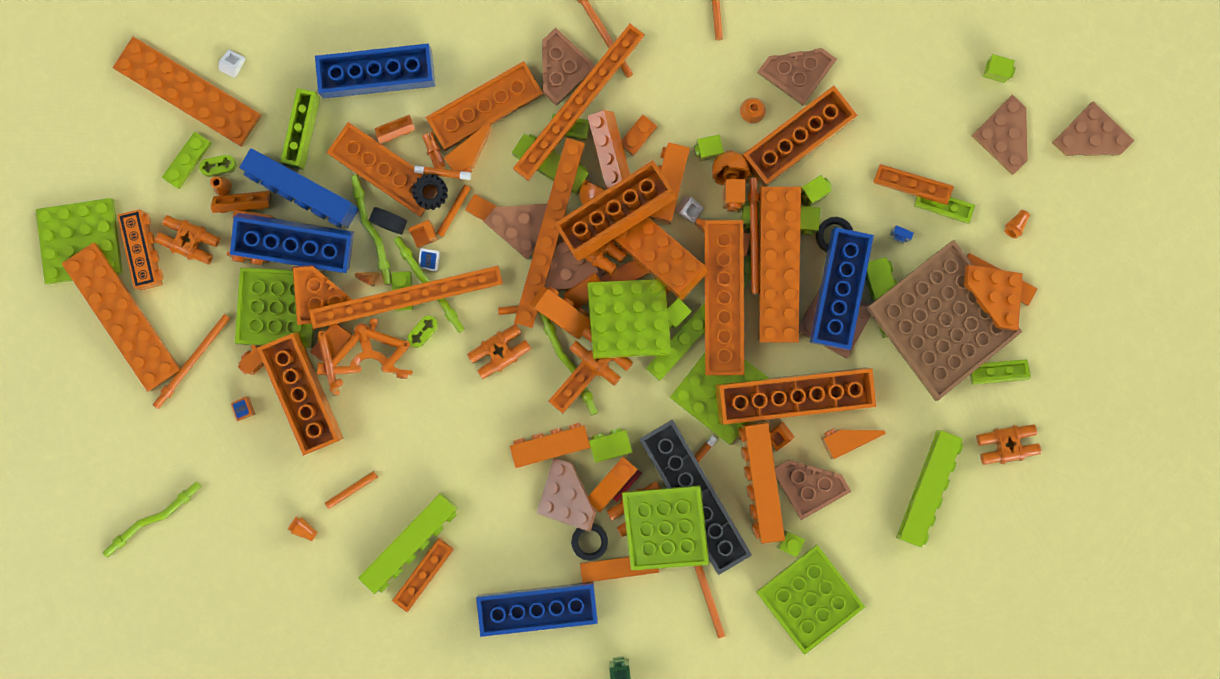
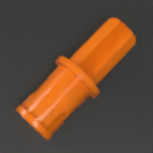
(433, 150)

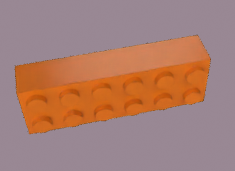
(799, 136)
(615, 210)
(662, 257)
(300, 393)
(762, 481)

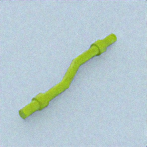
(359, 195)
(407, 255)
(550, 330)
(121, 540)

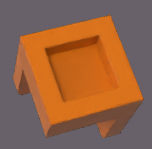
(423, 233)

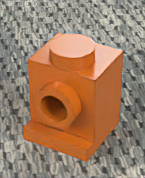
(251, 361)

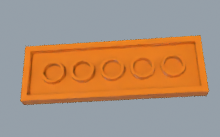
(484, 105)
(379, 167)

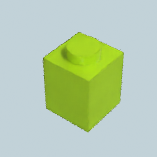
(999, 68)
(708, 147)
(677, 313)
(792, 544)

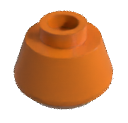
(749, 114)

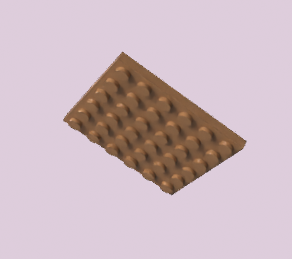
(939, 322)

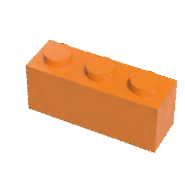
(560, 311)

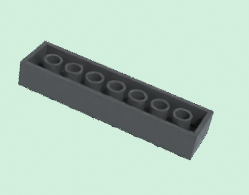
(680, 469)

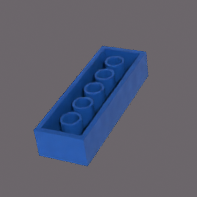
(375, 71)
(297, 187)
(291, 242)
(841, 288)
(537, 609)

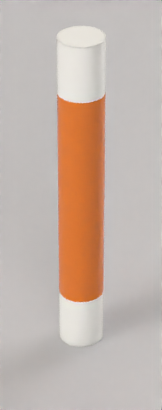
(443, 172)
(705, 448)

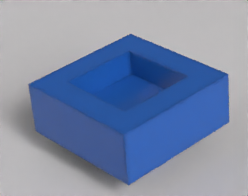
(901, 235)

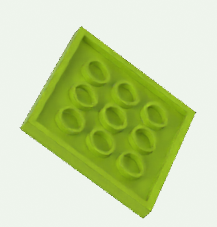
(71, 228)
(267, 308)
(628, 319)
(699, 398)
(665, 528)
(810, 599)

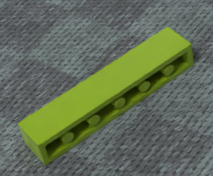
(929, 488)
(405, 546)

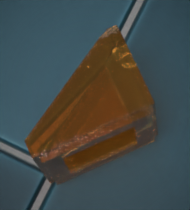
(368, 277)

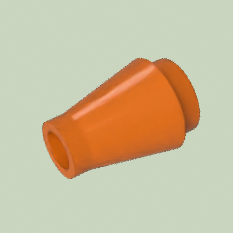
(222, 188)
(1016, 225)
(302, 529)

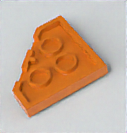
(313, 291)
(996, 293)

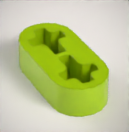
(217, 161)
(419, 328)

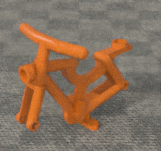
(363, 334)

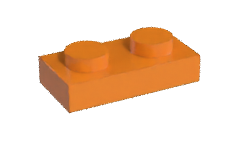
(394, 129)
(638, 135)

